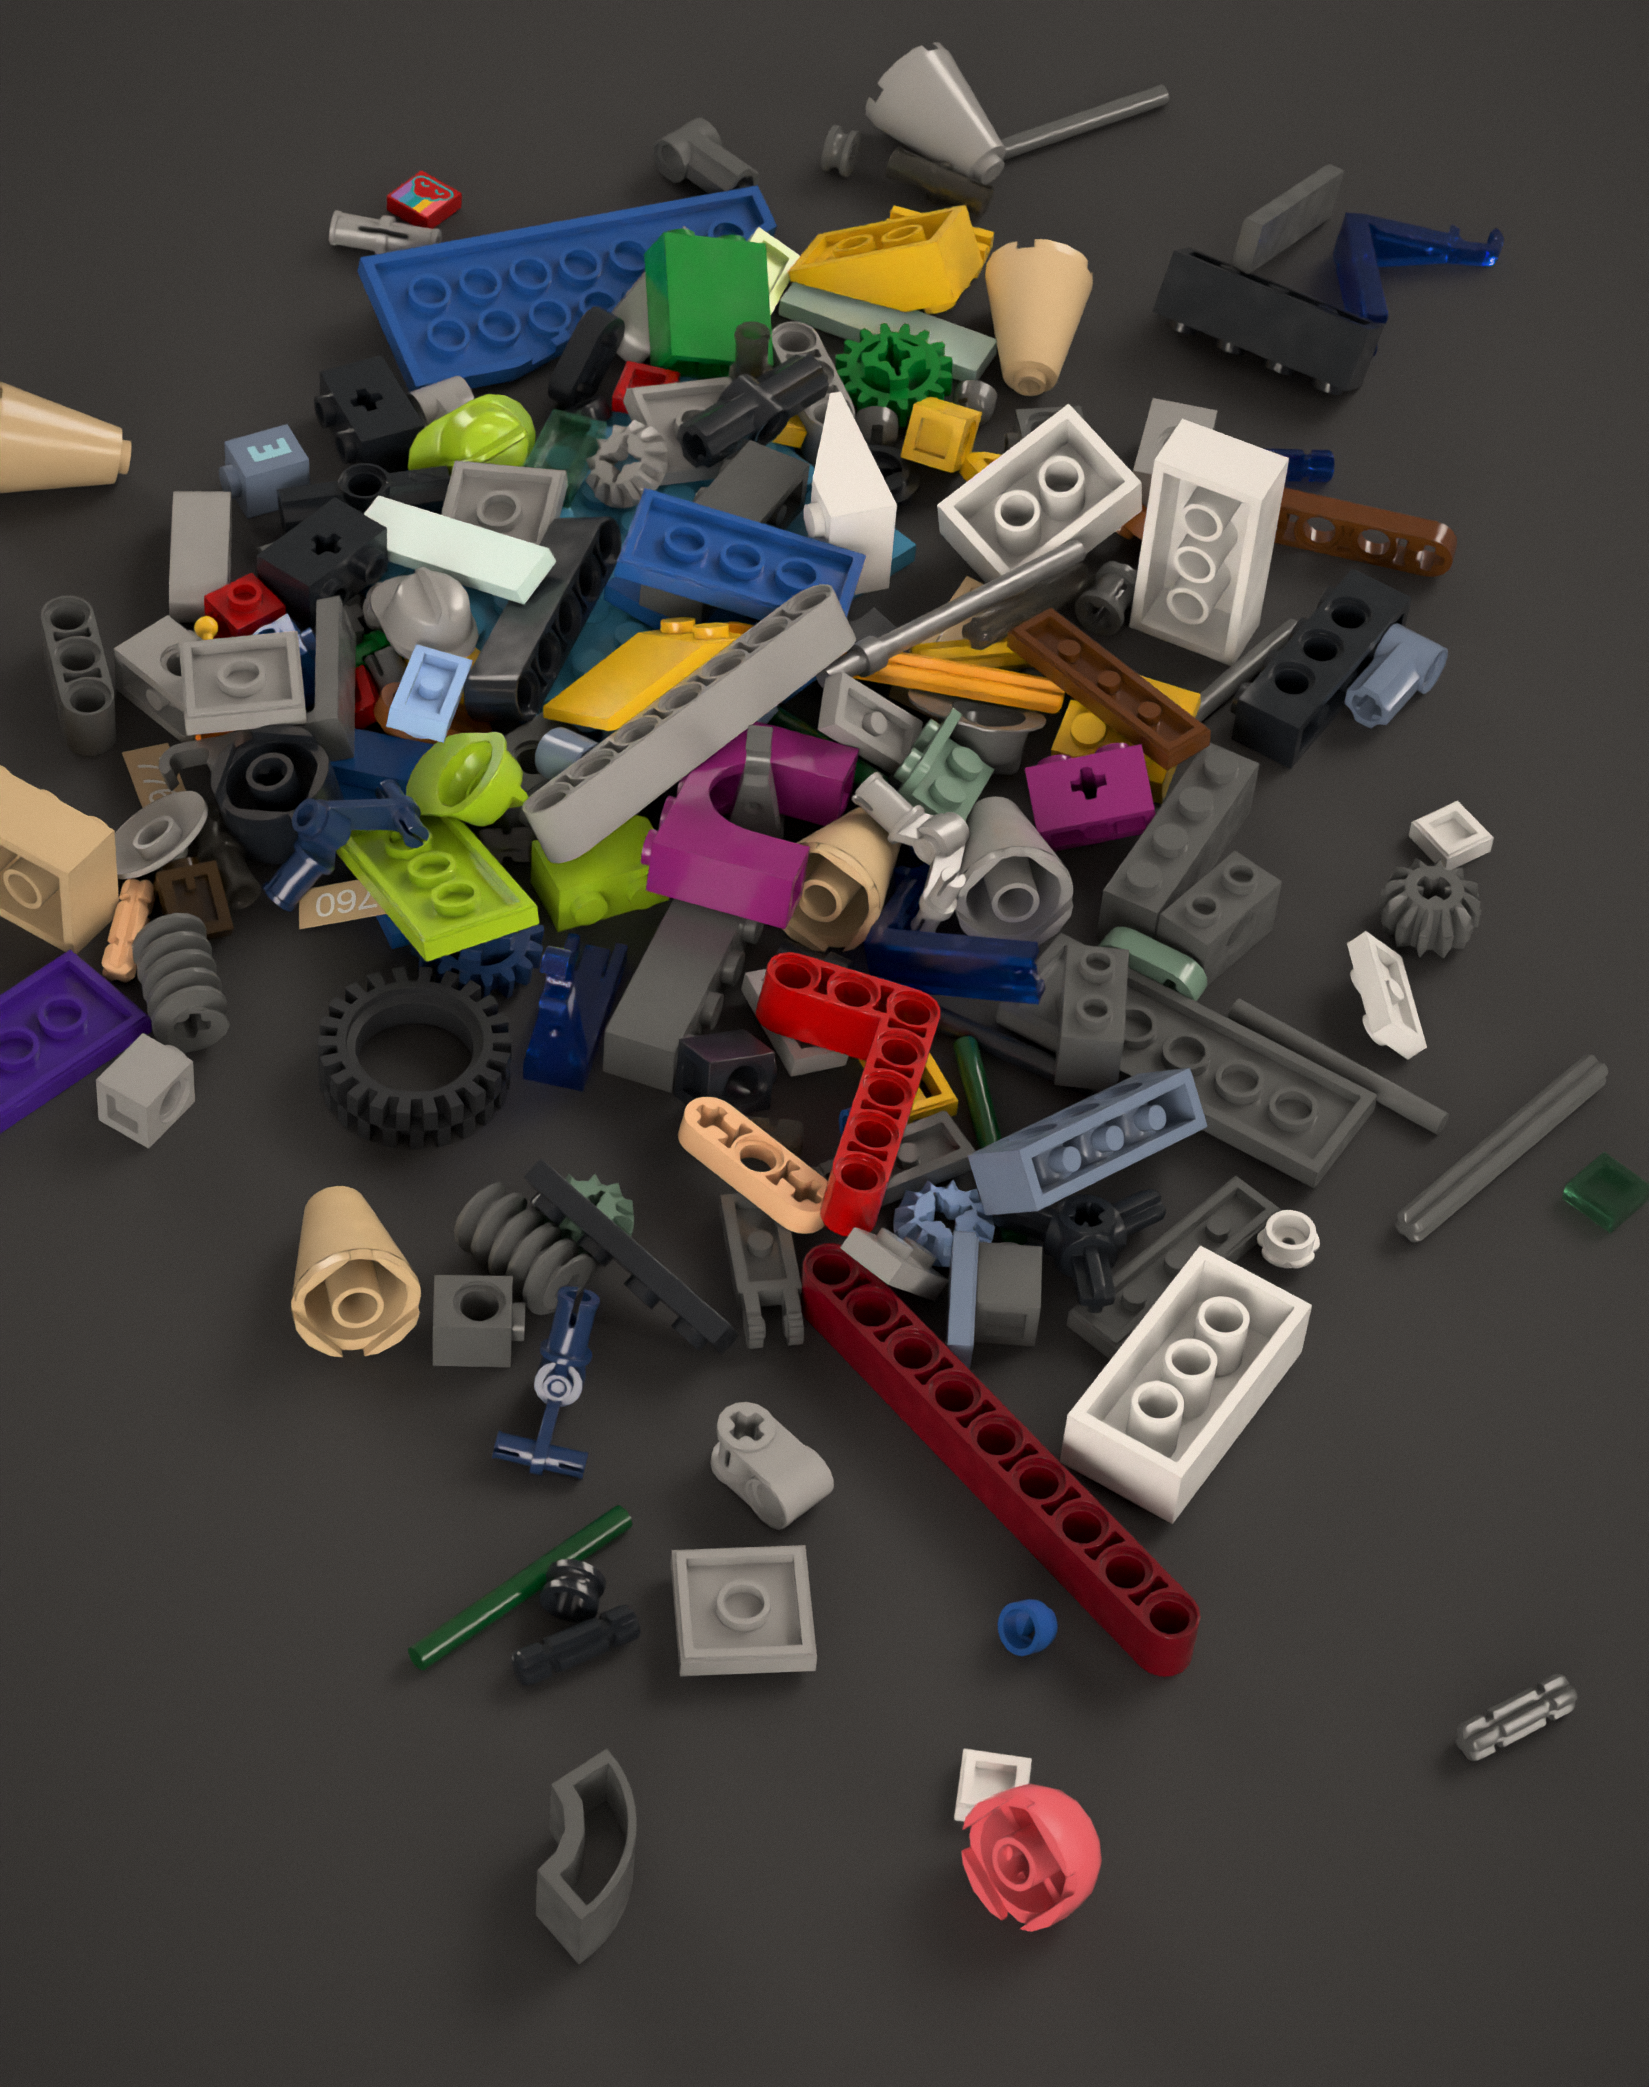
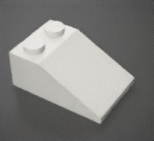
(851, 498)

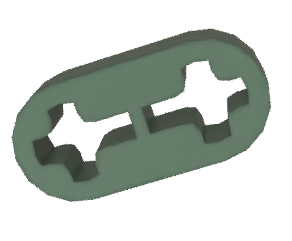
(1159, 962)

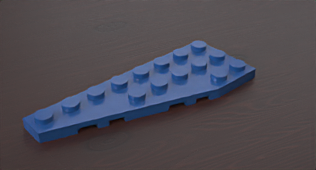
(516, 295)

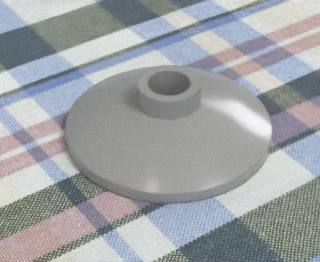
(159, 833)

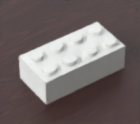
(1207, 541)
(1185, 1384)

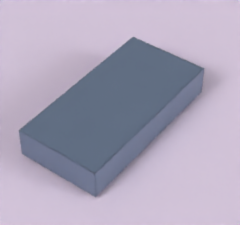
(962, 1295)

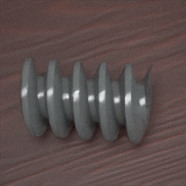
(180, 982)
(520, 1245)

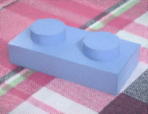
(429, 693)

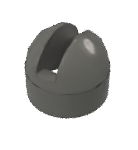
(976, 396)
(878, 425)

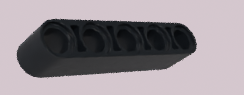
(537, 636)

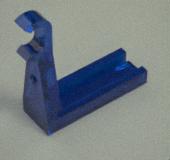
(1378, 242)
(947, 962)
(572, 1012)

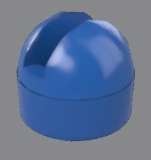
(1020, 1620)

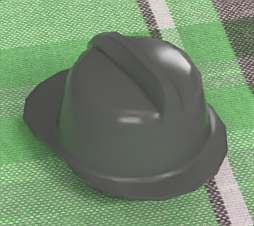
(990, 730)

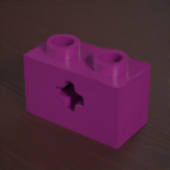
(1122, 801)

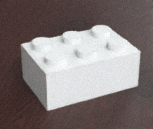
(1039, 496)

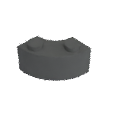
(591, 1874)

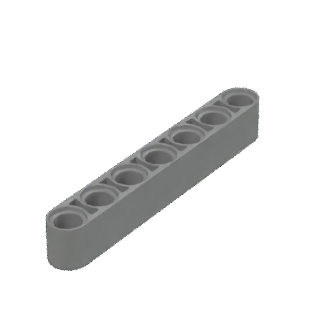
(688, 724)

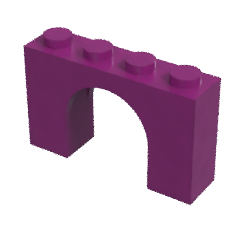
(737, 870)

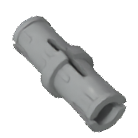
(379, 235)

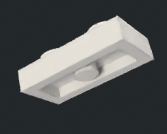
(1386, 996)

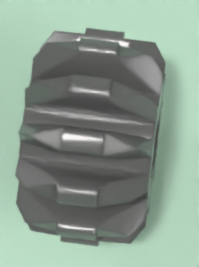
(1429, 908)

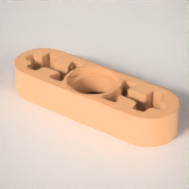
(723, 1136)

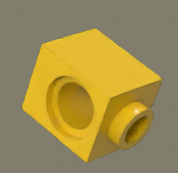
(940, 434)

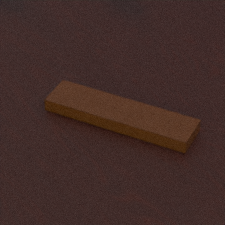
(1109, 688)

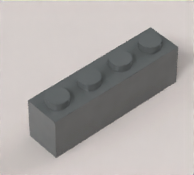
(752, 485)
(1180, 841)
(676, 991)

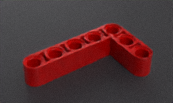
(872, 1022)

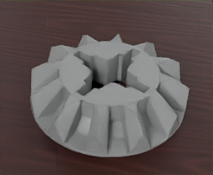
(626, 487)

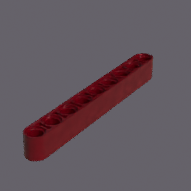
(968, 1426)

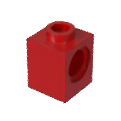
(242, 607)

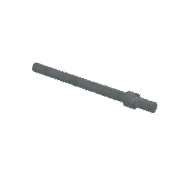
(873, 653)

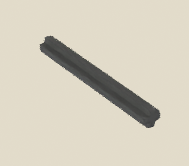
(1501, 1148)

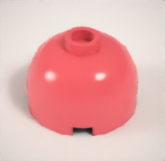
(1031, 1855)

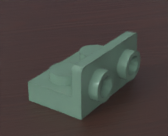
(941, 772)

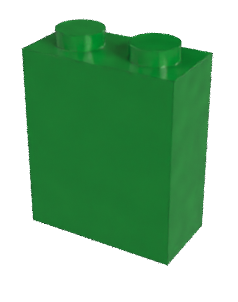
(699, 297)

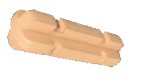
(128, 920)

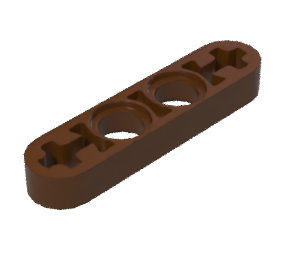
(1347, 538)

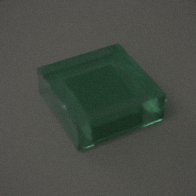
(1607, 1192)

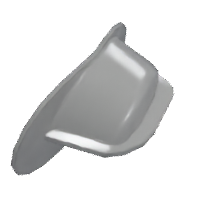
(425, 611)

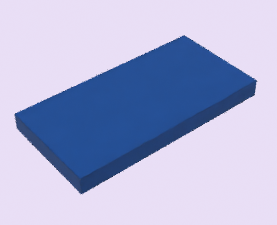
(729, 558)

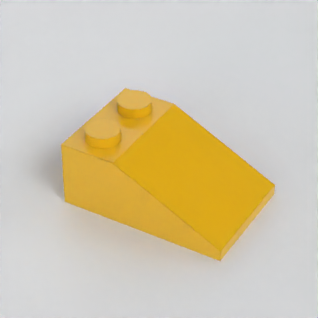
(896, 262)
(638, 673)

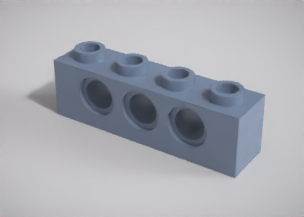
(1087, 1141)

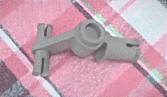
(935, 839)

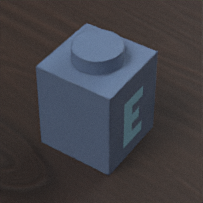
(260, 466)

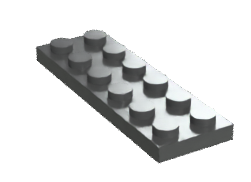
(1247, 1085)

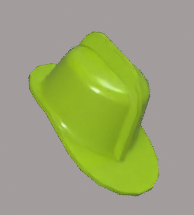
(480, 431)
(468, 779)

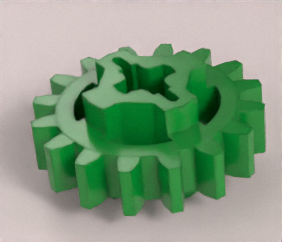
(894, 370)

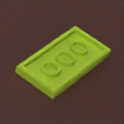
(442, 892)

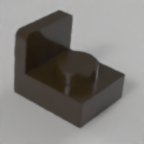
(195, 890)

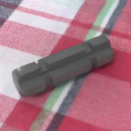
(1515, 1717)

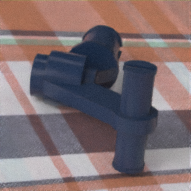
(328, 825)
(557, 1384)

